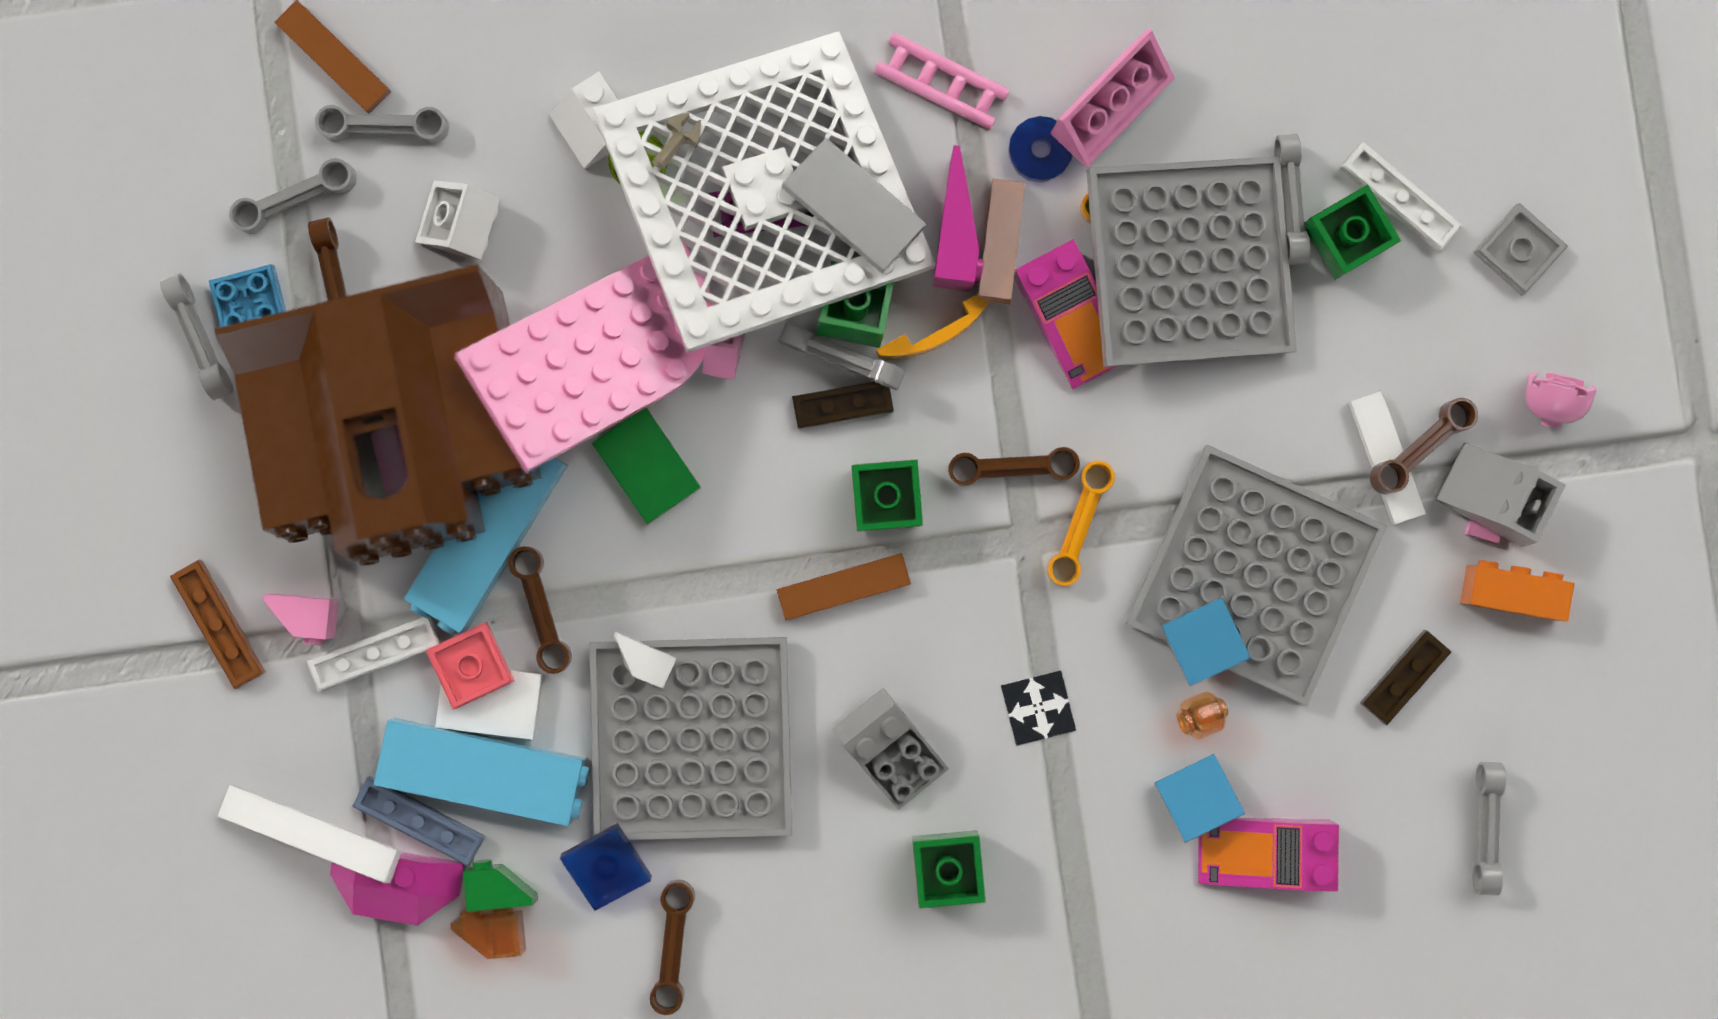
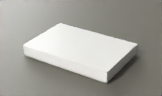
(504, 712)

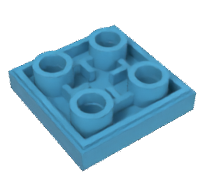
(247, 295)
(1205, 641)
(1199, 798)

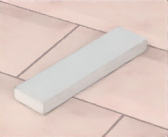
(1401, 197)
(1383, 444)
(373, 653)

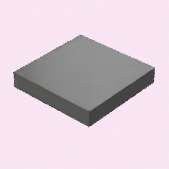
(1520, 249)

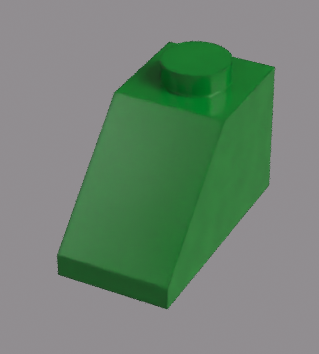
(495, 887)

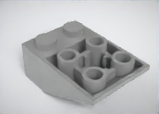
(1501, 494)
(890, 748)

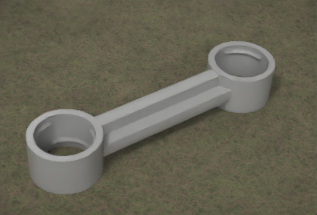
(381, 124)
(292, 196)
(1298, 241)
(874, 369)
(211, 374)
(1487, 870)

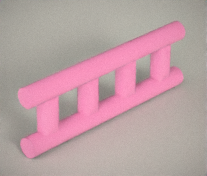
(921, 85)

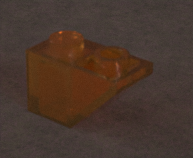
(492, 934)

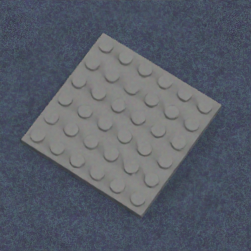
(1191, 260)
(1275, 558)
(701, 751)

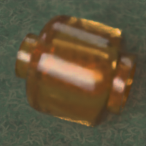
(1202, 715)

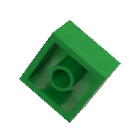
(1351, 232)
(857, 318)
(887, 495)
(948, 869)

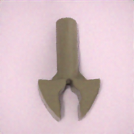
(678, 139)

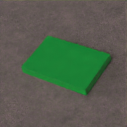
(646, 465)

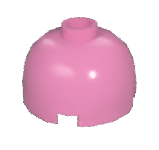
(1558, 398)

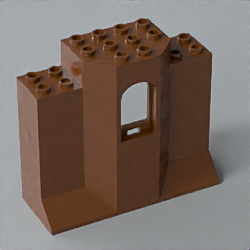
(387, 351)

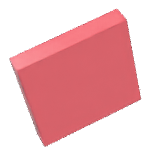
(470, 665)

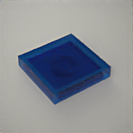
(605, 867)

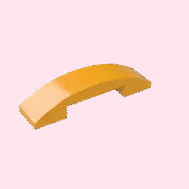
(902, 348)

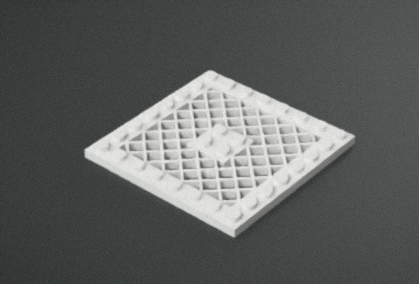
(754, 187)

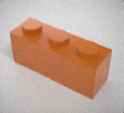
(1517, 591)

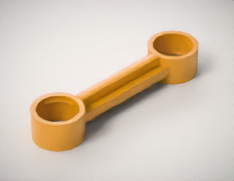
(1080, 523)

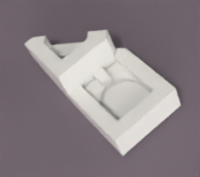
(645, 661)

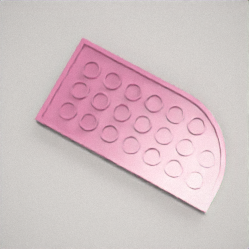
(581, 364)

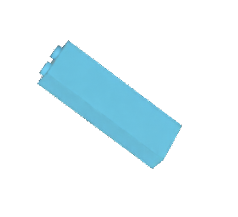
(464, 573)
(481, 771)

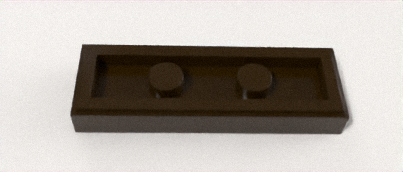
(842, 404)
(1405, 677)

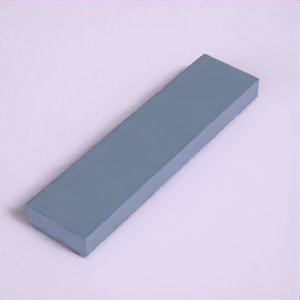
(419, 821)

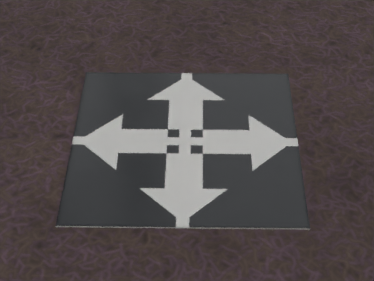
(1038, 707)

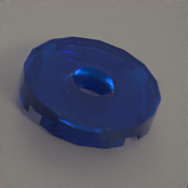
(1022, 157)

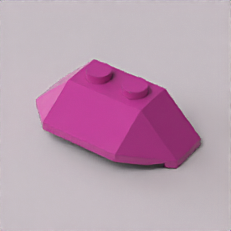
(415, 893)

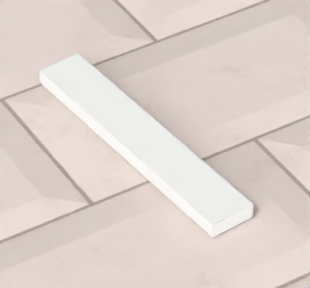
(310, 834)

